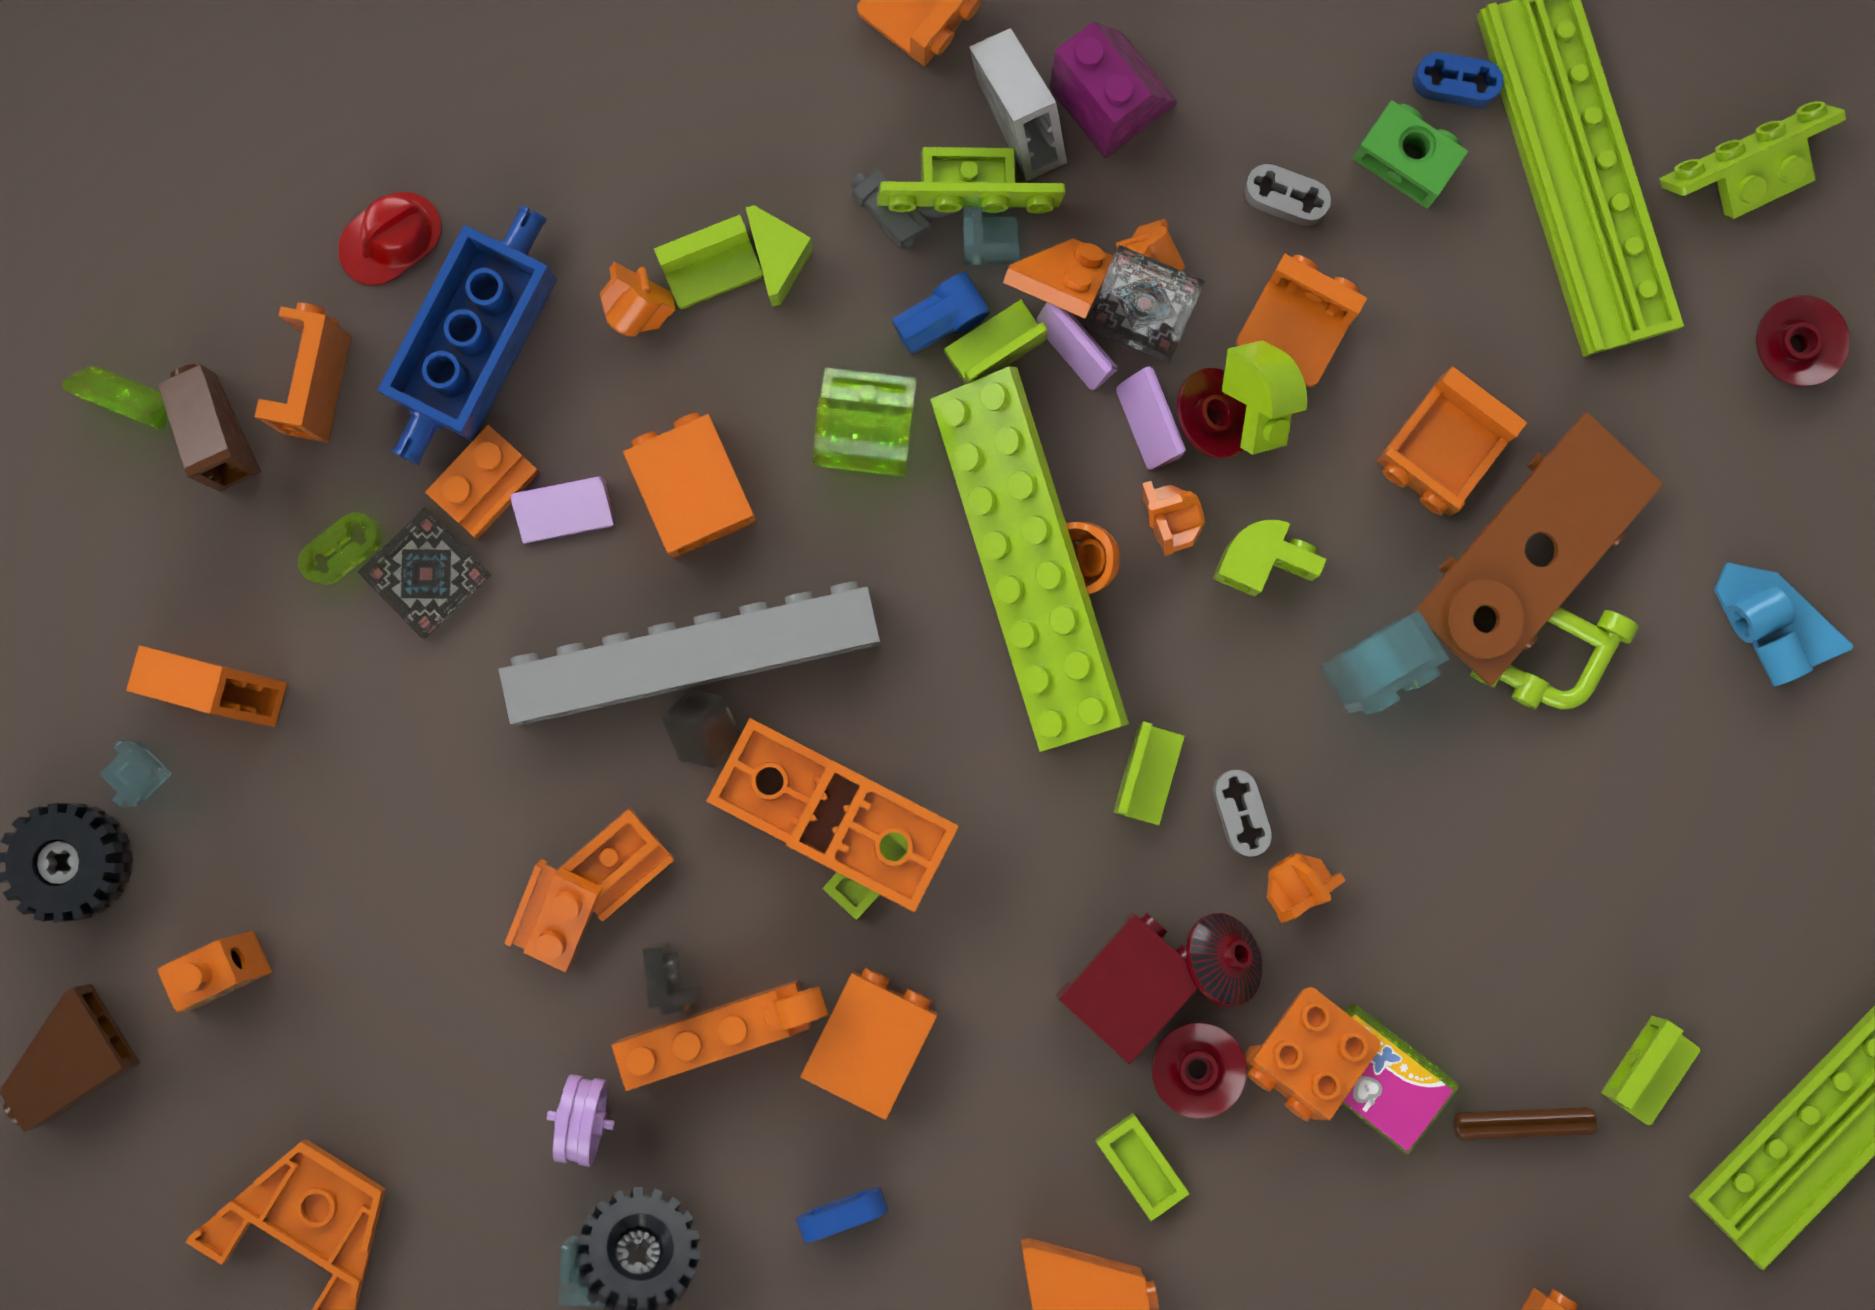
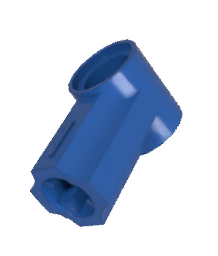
(951, 308)

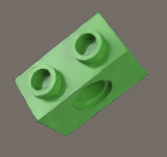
(1416, 178)

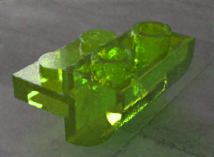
(864, 422)

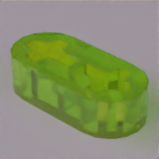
(332, 540)

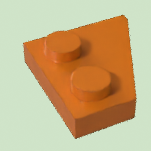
(1063, 275)

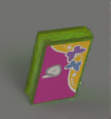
(1399, 1088)

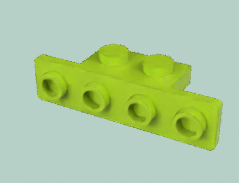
(1760, 165)
(969, 179)

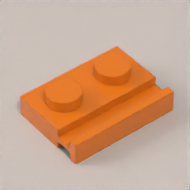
(481, 481)
(620, 861)
(553, 915)

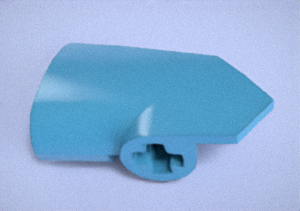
(1777, 622)

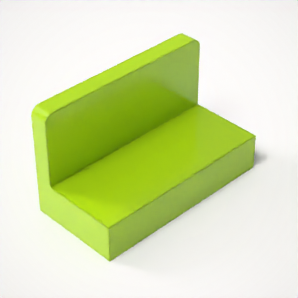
(709, 262)
(996, 343)
(1148, 773)
(1651, 1070)

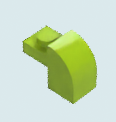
(1271, 389)
(1259, 547)

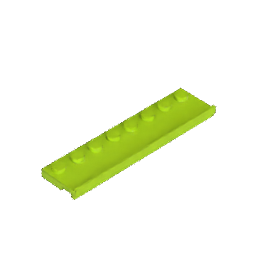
(1580, 173)
(1798, 1152)

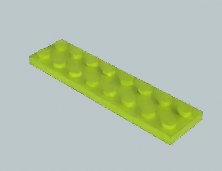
(1029, 560)

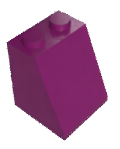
(1107, 87)

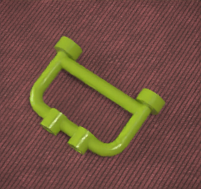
(1605, 636)

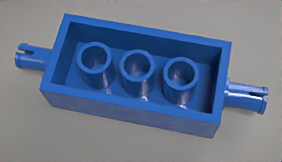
(468, 333)

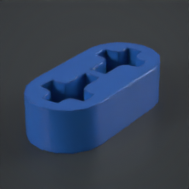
(1458, 70)
(842, 1214)

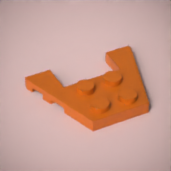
(313, 1208)

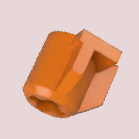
(1155, 242)
(634, 302)
(1173, 516)
(1299, 884)

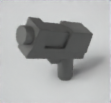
(899, 226)

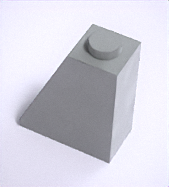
(1020, 103)

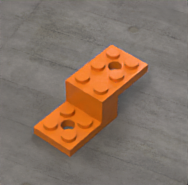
(832, 814)

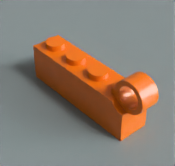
(717, 1033)

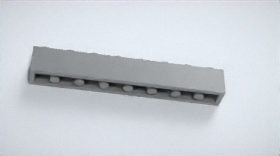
(689, 655)

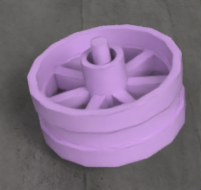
(580, 1120)

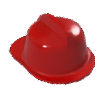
(389, 237)

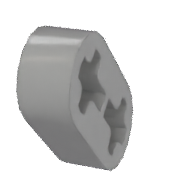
(1291, 185)
(1231, 816)

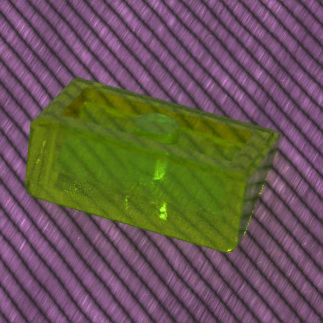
(118, 395)

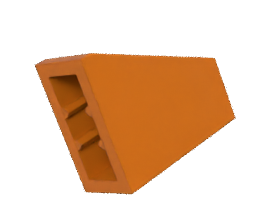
(206, 686)
(1081, 1281)

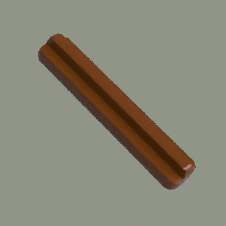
(1525, 1123)

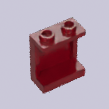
(1131, 987)

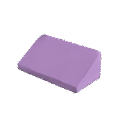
(1077, 346)
(1150, 419)
(563, 509)

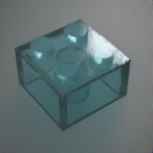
(1391, 659)

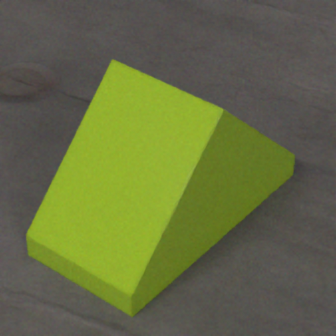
(780, 252)

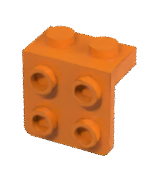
(918, 26)
(1303, 314)
(1312, 1056)

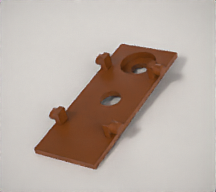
(1576, 497)

